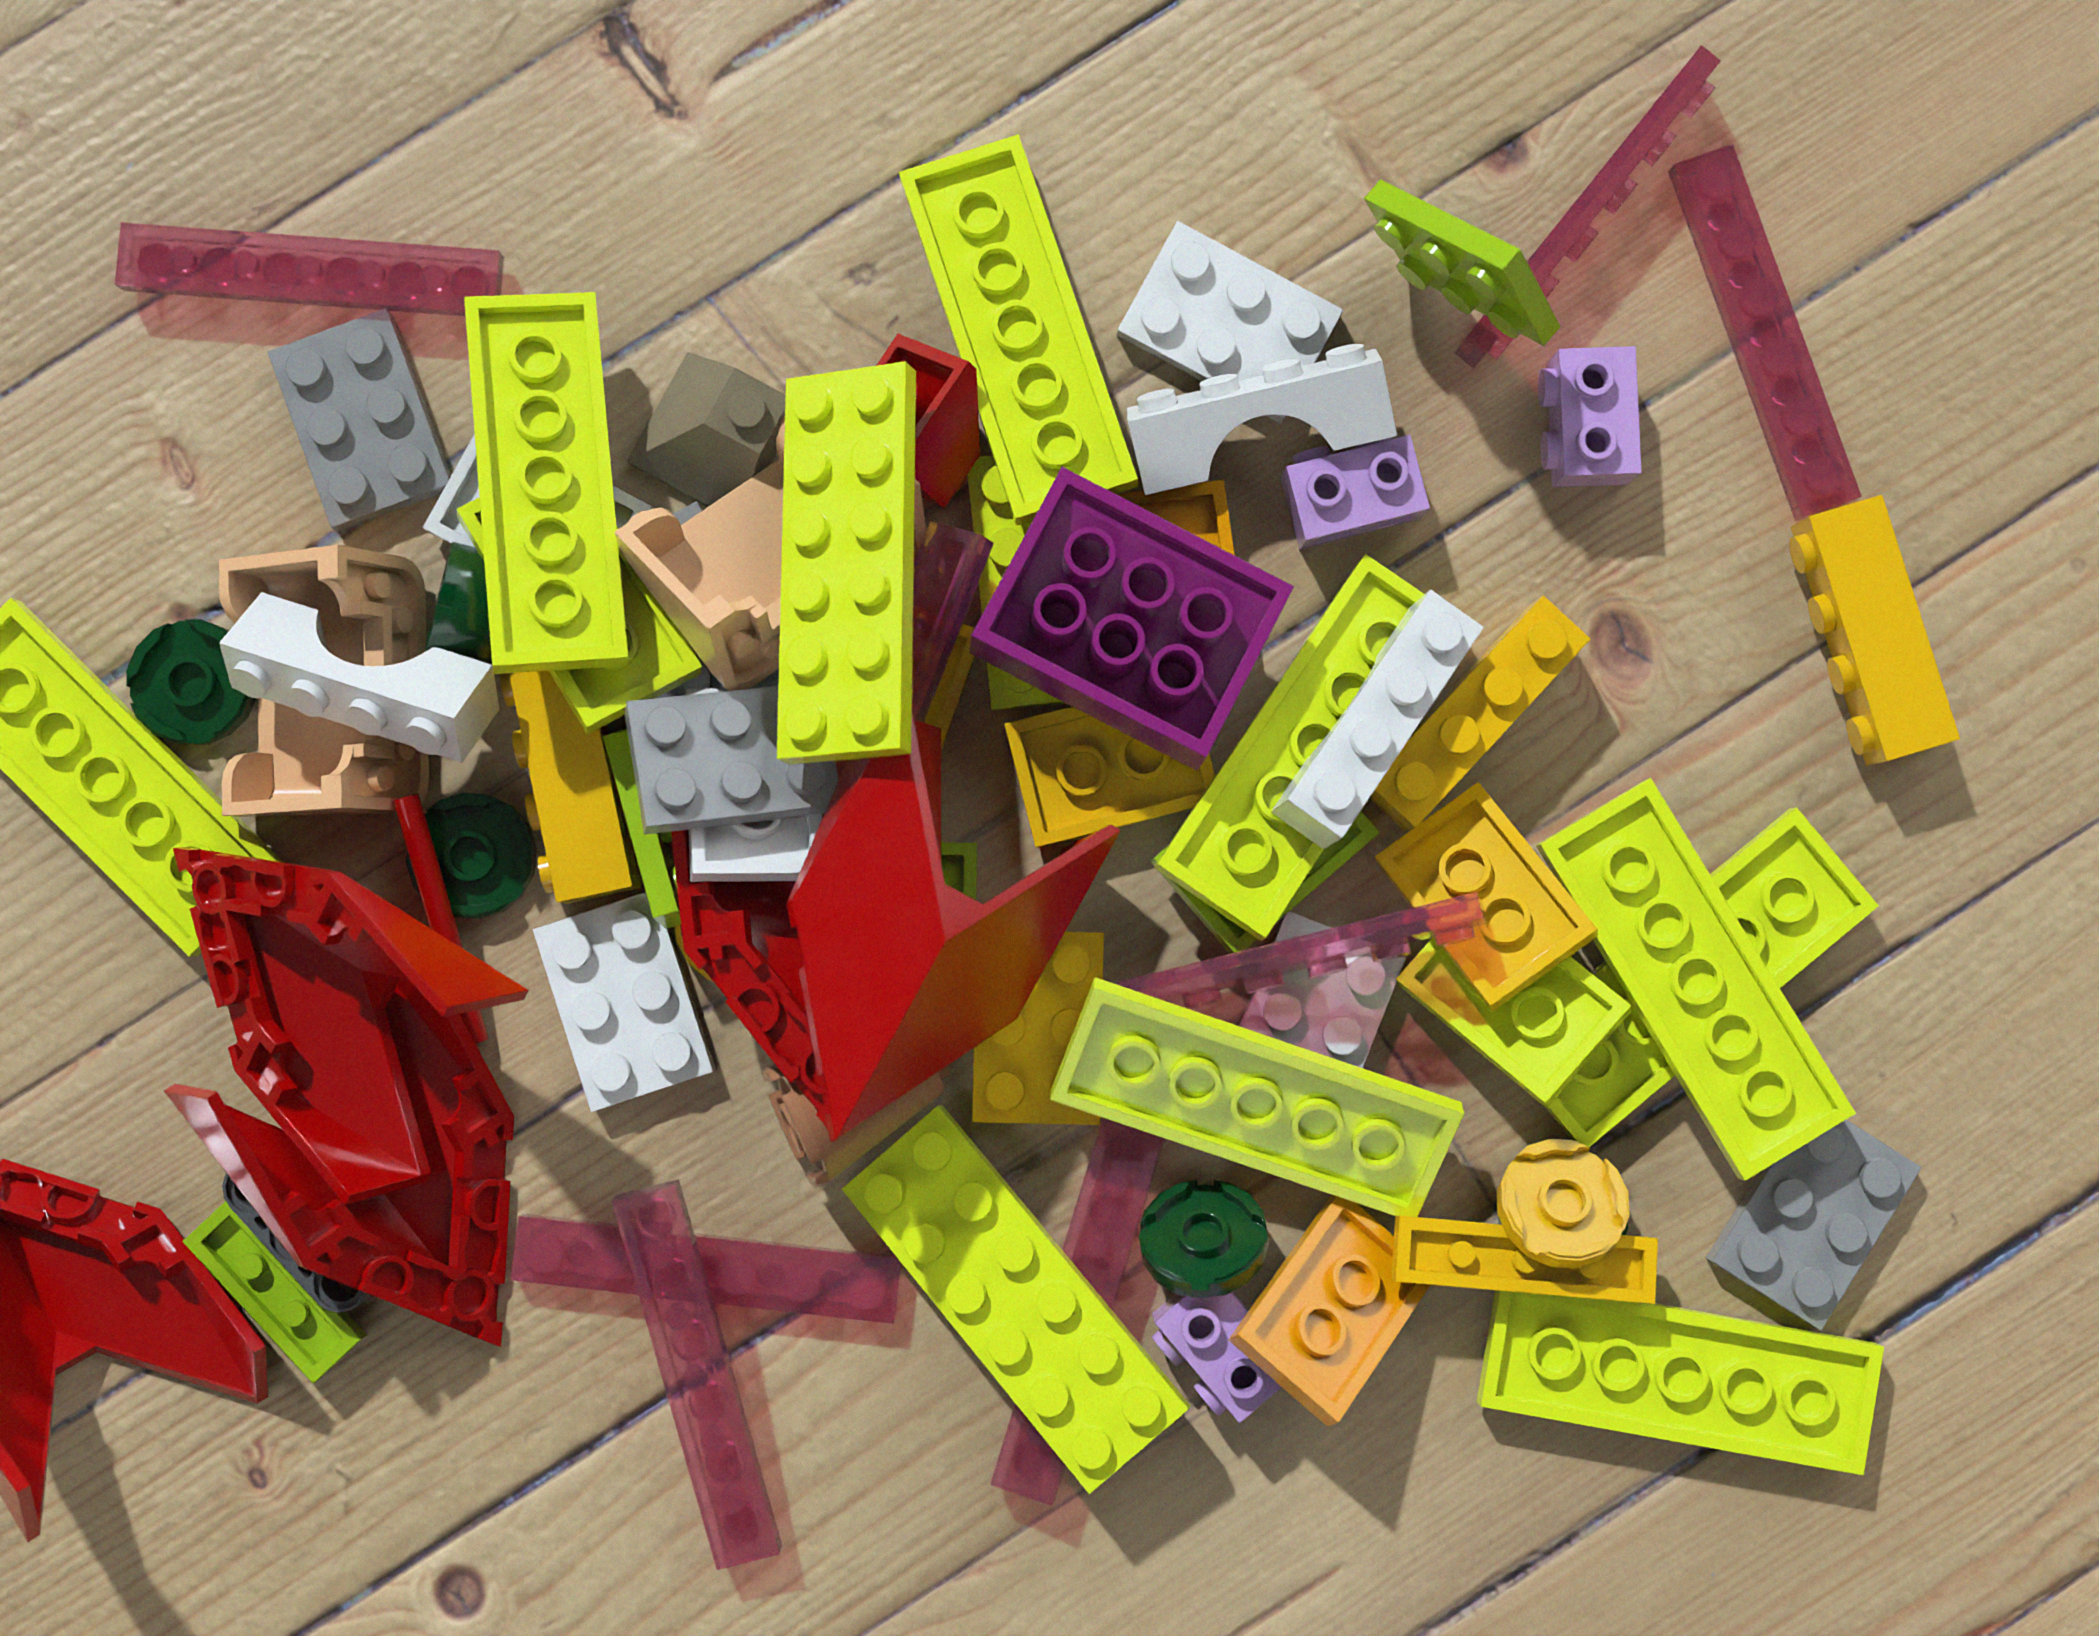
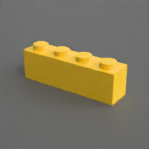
(1872, 631)
(1478, 711)
(572, 794)

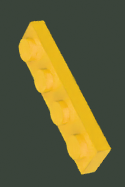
(1487, 1259)

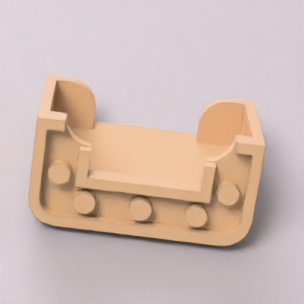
(724, 572)
(369, 617)

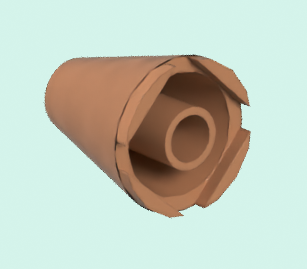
(810, 1137)

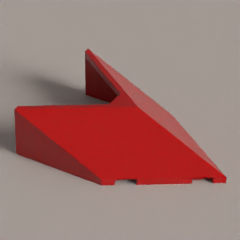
(754, 956)
(896, 959)
(307, 988)
(418, 1247)
(103, 1281)

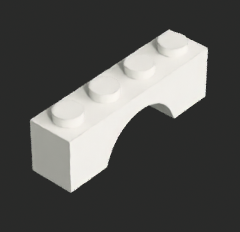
(1338, 397)
(429, 702)
(1378, 720)

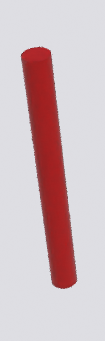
(433, 888)

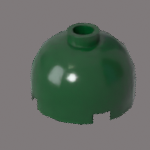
(462, 607)

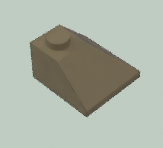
(710, 430)

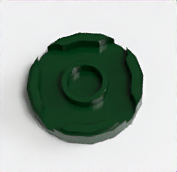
(184, 686)
(481, 852)
(1203, 1239)

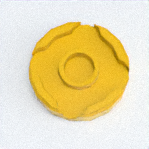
(1562, 1204)

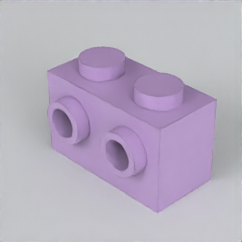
(1591, 416)
(1353, 490)
(1199, 1334)

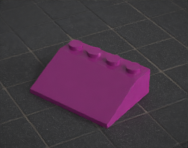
(1129, 618)

